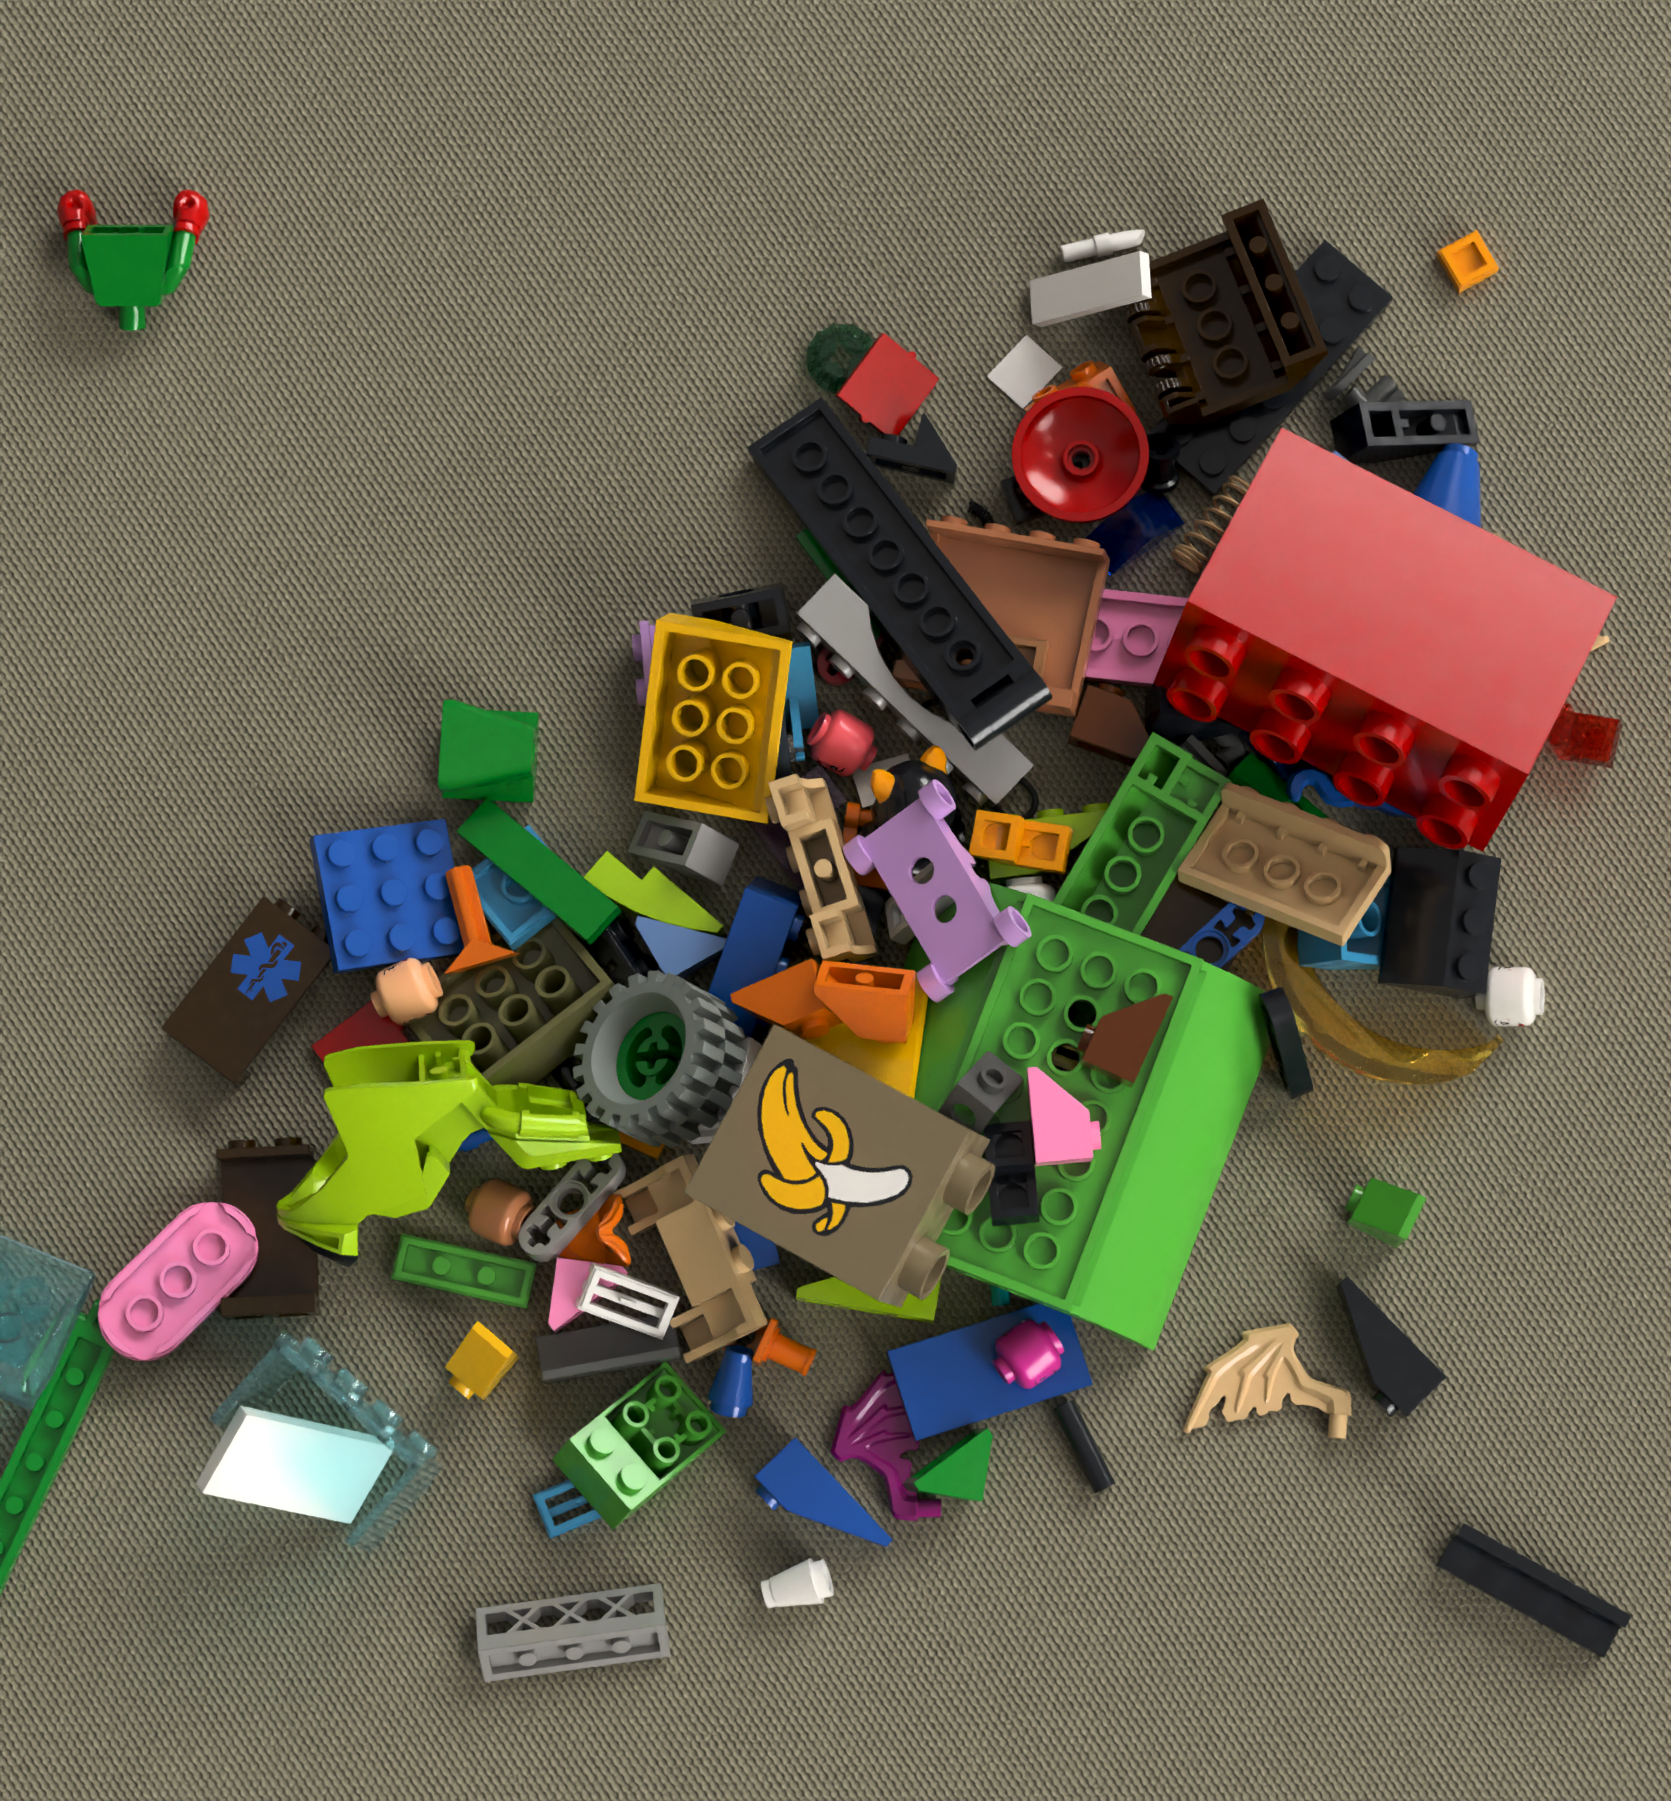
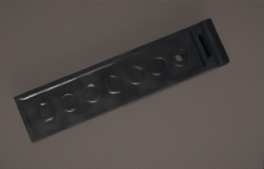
(900, 575)

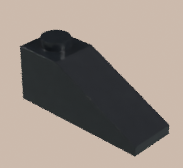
(1402, 429)
(1390, 1360)

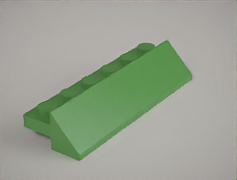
(1142, 839)

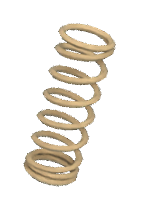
(1183, 553)

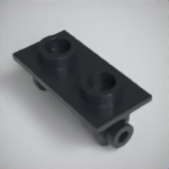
(619, 945)

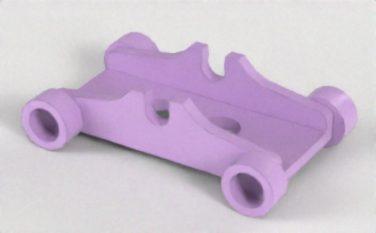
(977, 925)

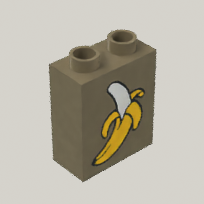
(842, 1169)

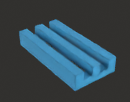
(547, 1514)

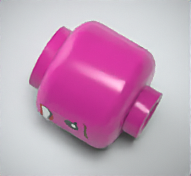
(1028, 1353)

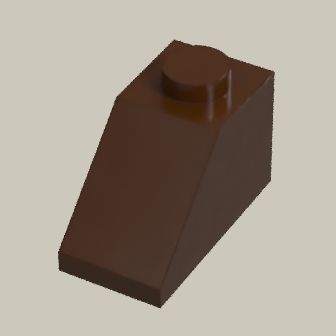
(1109, 725)
(1123, 1039)

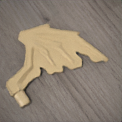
(1259, 1376)

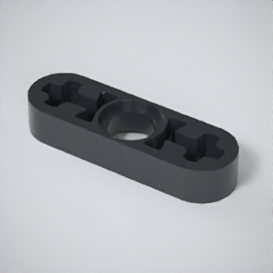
(1285, 1042)

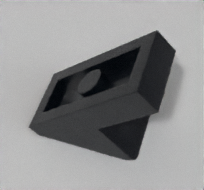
(926, 459)

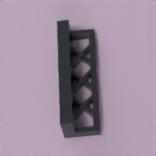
(1532, 1589)

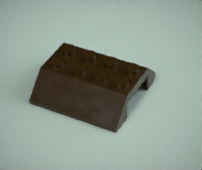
(1225, 322)

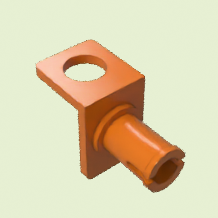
(781, 1349)

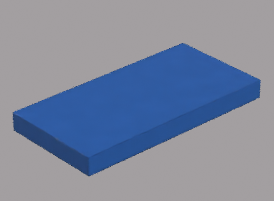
(953, 1380)

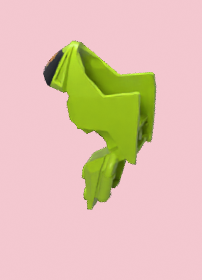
(400, 1125)

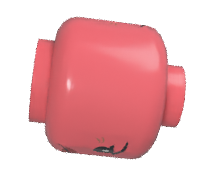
(842, 742)

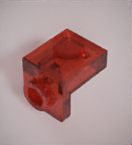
(1585, 737)

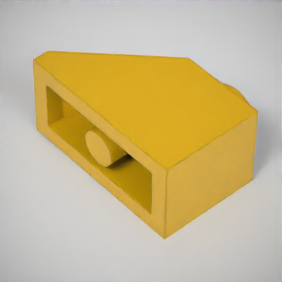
(480, 1362)

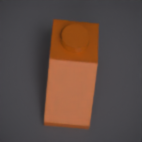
(869, 999)
(789, 1001)

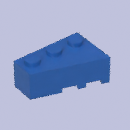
(757, 943)

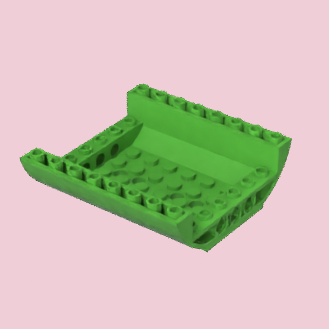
(1125, 1223)

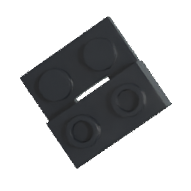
(755, 609)

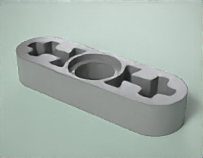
(570, 1183)

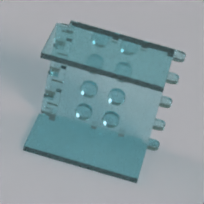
(348, 1391)

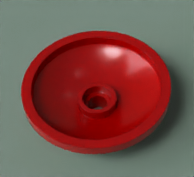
(1076, 424)

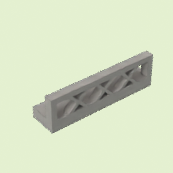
(572, 1640)

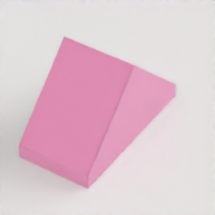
(568, 1286)

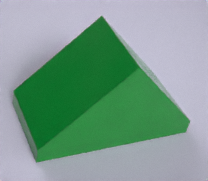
(957, 1471)

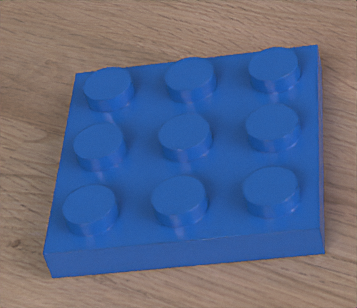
(386, 895)

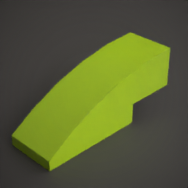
(651, 897)

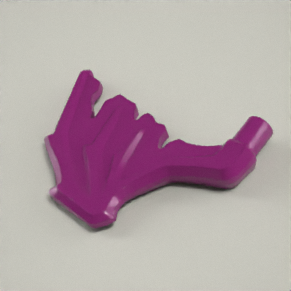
(878, 1434)

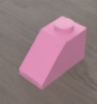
(1059, 1123)

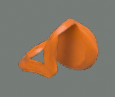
(595, 1237)

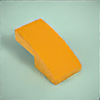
(1020, 842)

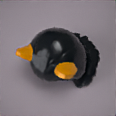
(899, 788)

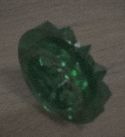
(823, 346)

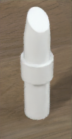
(1101, 245)

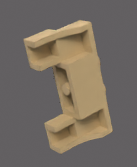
(816, 851)
(705, 1255)

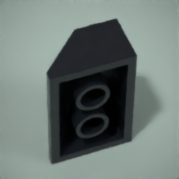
(1439, 921)

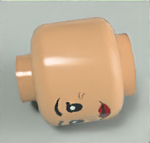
(406, 991)

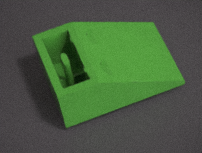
(638, 1445)

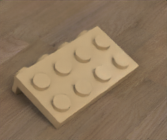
(1287, 864)

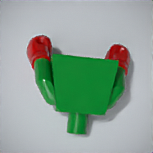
(130, 262)

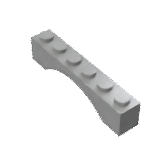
(843, 626)

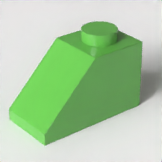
(1384, 1211)

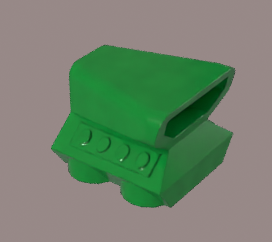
(487, 753)

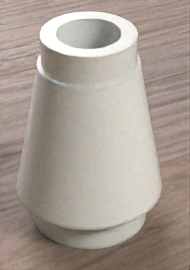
(799, 1585)

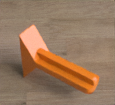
(472, 924)

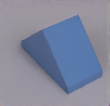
(678, 948)

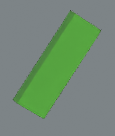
(464, 1271)

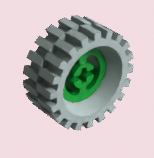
(659, 1023)

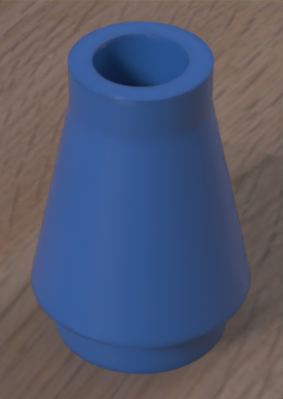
(733, 1386)

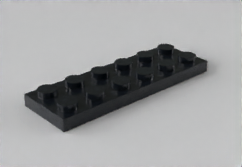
(1343, 307)

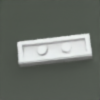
(1090, 289)

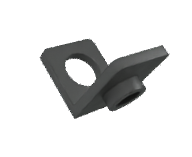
(983, 1090)

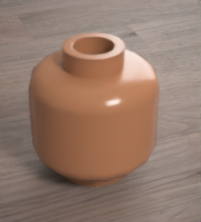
(498, 1211)

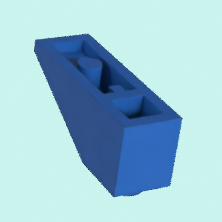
(811, 1492)

